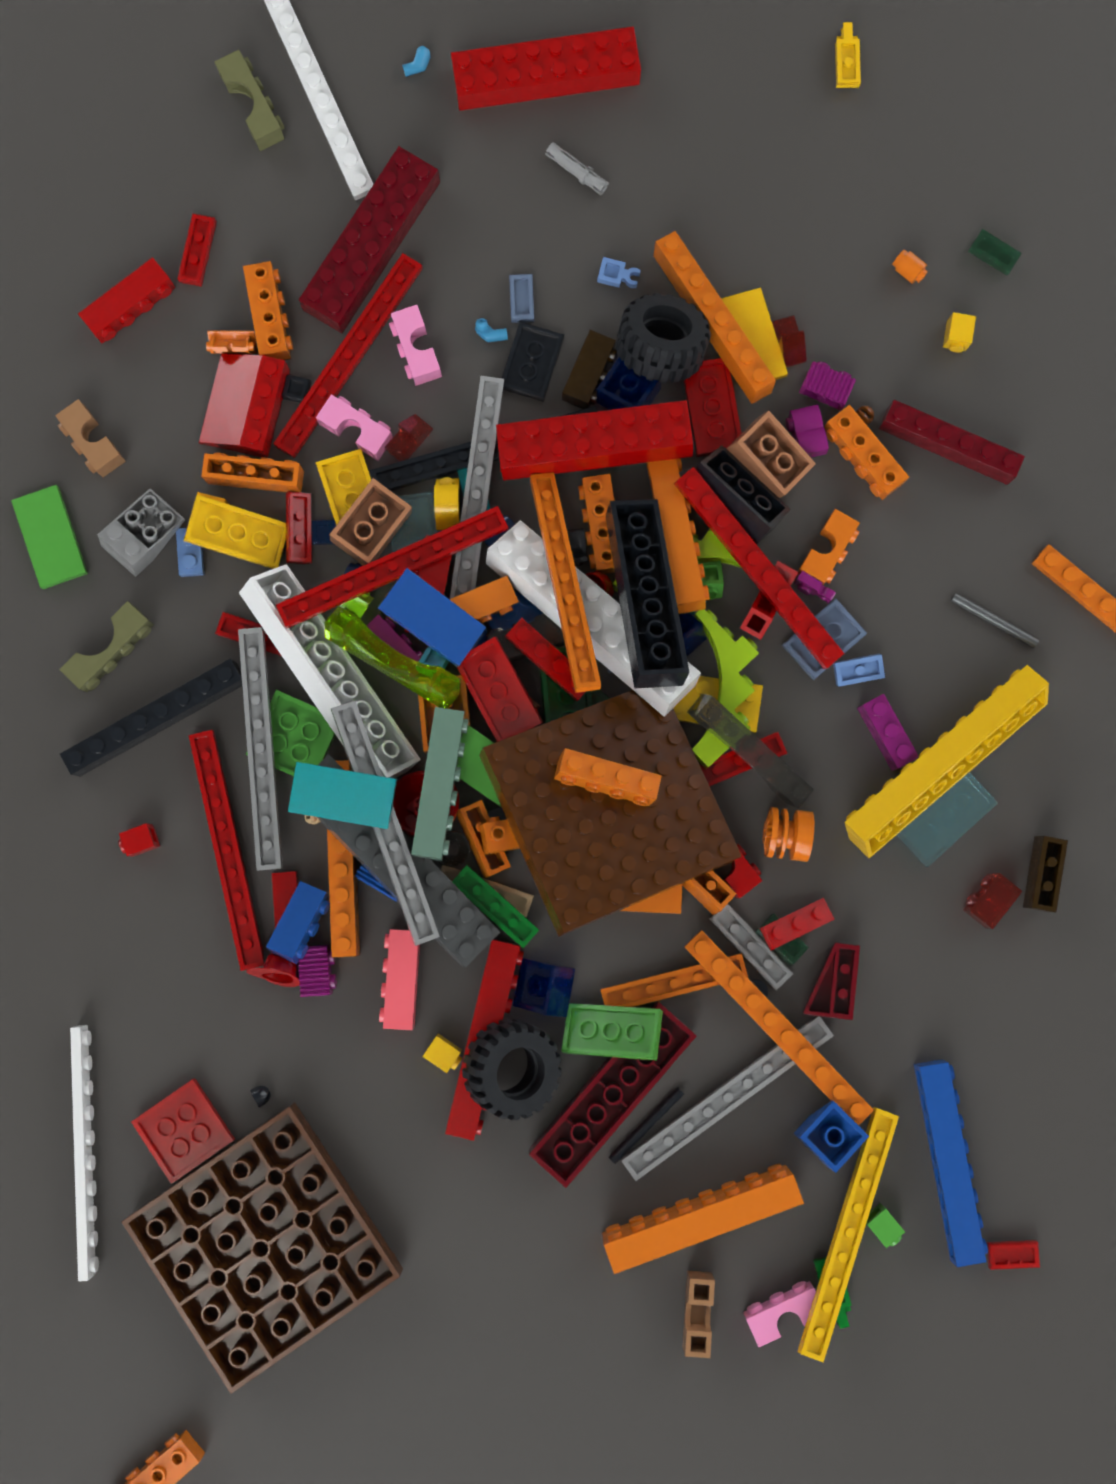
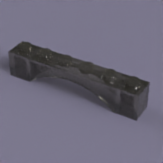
(751, 749)

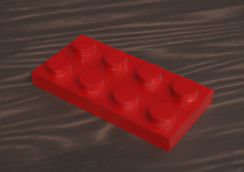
(712, 407)
(498, 690)

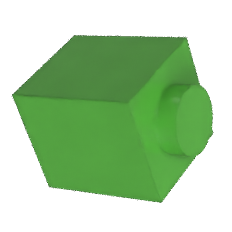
(884, 1226)

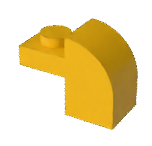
(446, 502)

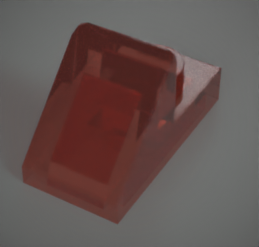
(790, 341)
(408, 438)

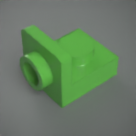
(713, 578)

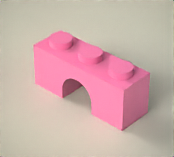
(408, 327)
(339, 414)
(764, 1316)

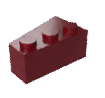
(836, 984)

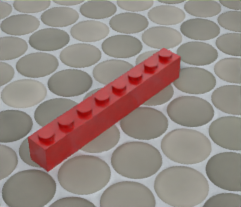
(490, 1007)

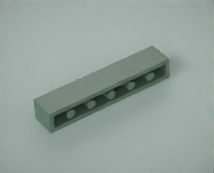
(438, 784)

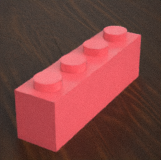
(401, 981)

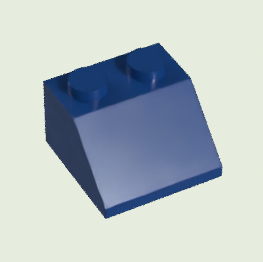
(831, 1135)

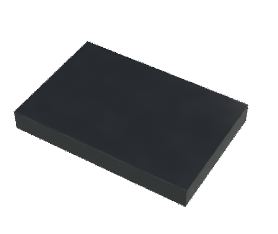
(532, 361)

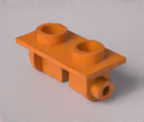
(231, 342)

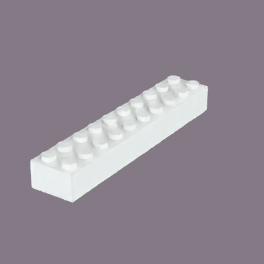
(523, 559)
(326, 669)

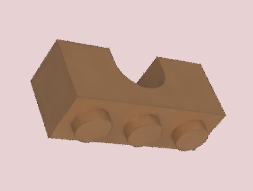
(78, 423)
(698, 1304)

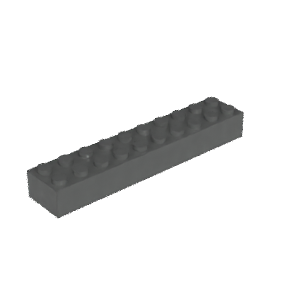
(458, 921)

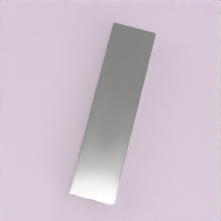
(751, 946)

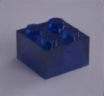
(625, 389)

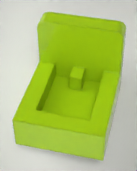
(358, 605)

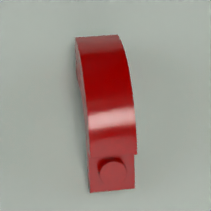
(761, 611)

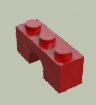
(742, 875)

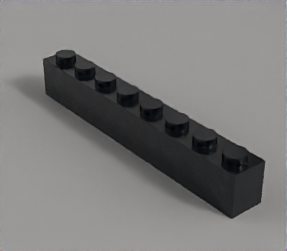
(152, 718)

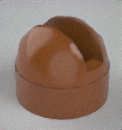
(863, 416)

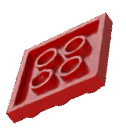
(183, 1130)

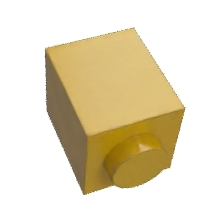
(959, 332)
(443, 1053)

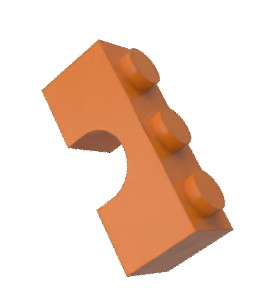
(840, 531)

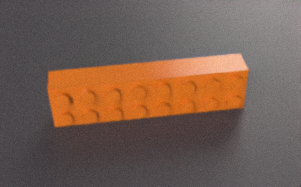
(701, 1217)

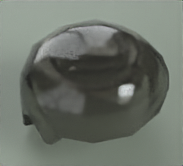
(458, 849)

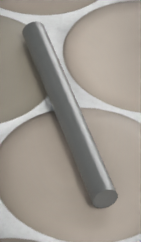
(994, 620)

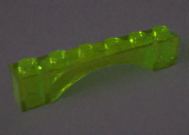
(425, 680)

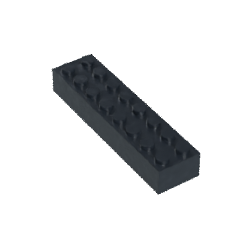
(646, 594)

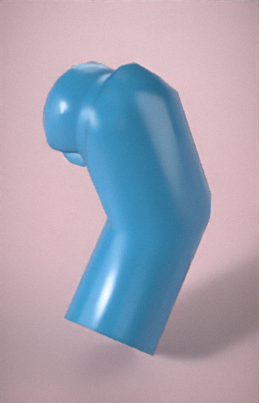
(420, 62)
(489, 334)

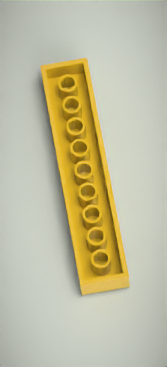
(947, 760)

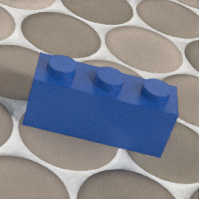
(299, 922)

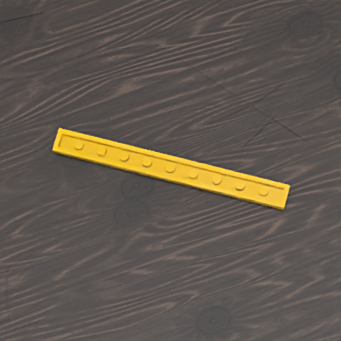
(847, 1235)

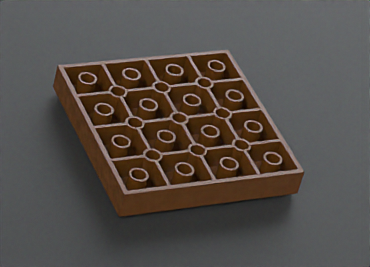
(598, 850)
(262, 1247)

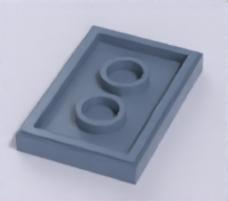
(841, 628)

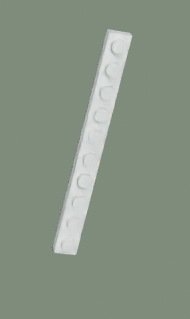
(320, 97)
(83, 1159)

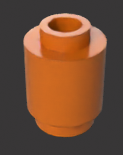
(910, 266)

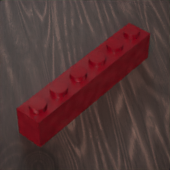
(951, 442)

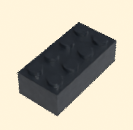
(742, 493)

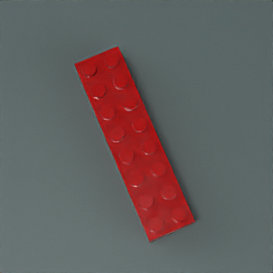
(546, 68)
(595, 440)

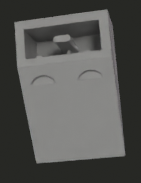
(140, 532)

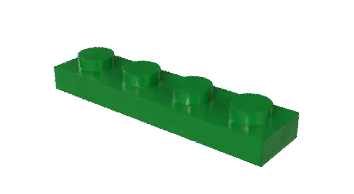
(495, 906)

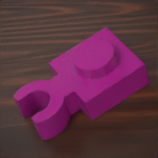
(810, 585)

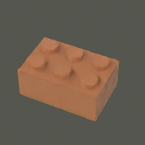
(772, 454)
(370, 523)

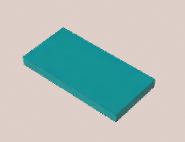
(342, 795)

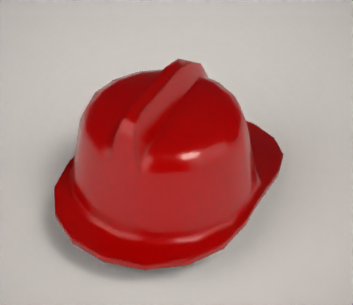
(277, 971)

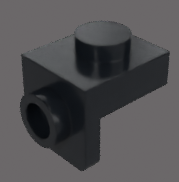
(578, 545)

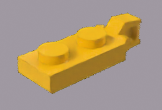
(847, 58)

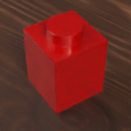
(138, 840)

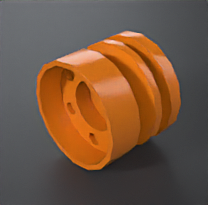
(788, 834)

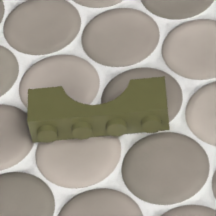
(237, 77)
(129, 627)

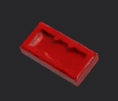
(1013, 1254)

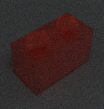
(992, 900)

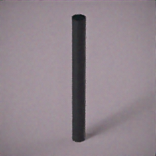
(654, 1117)

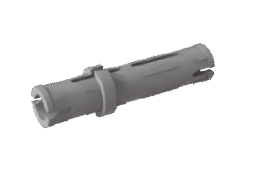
(572, 165)

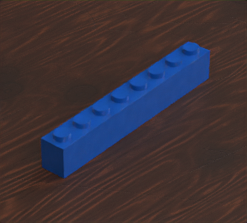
(950, 1163)

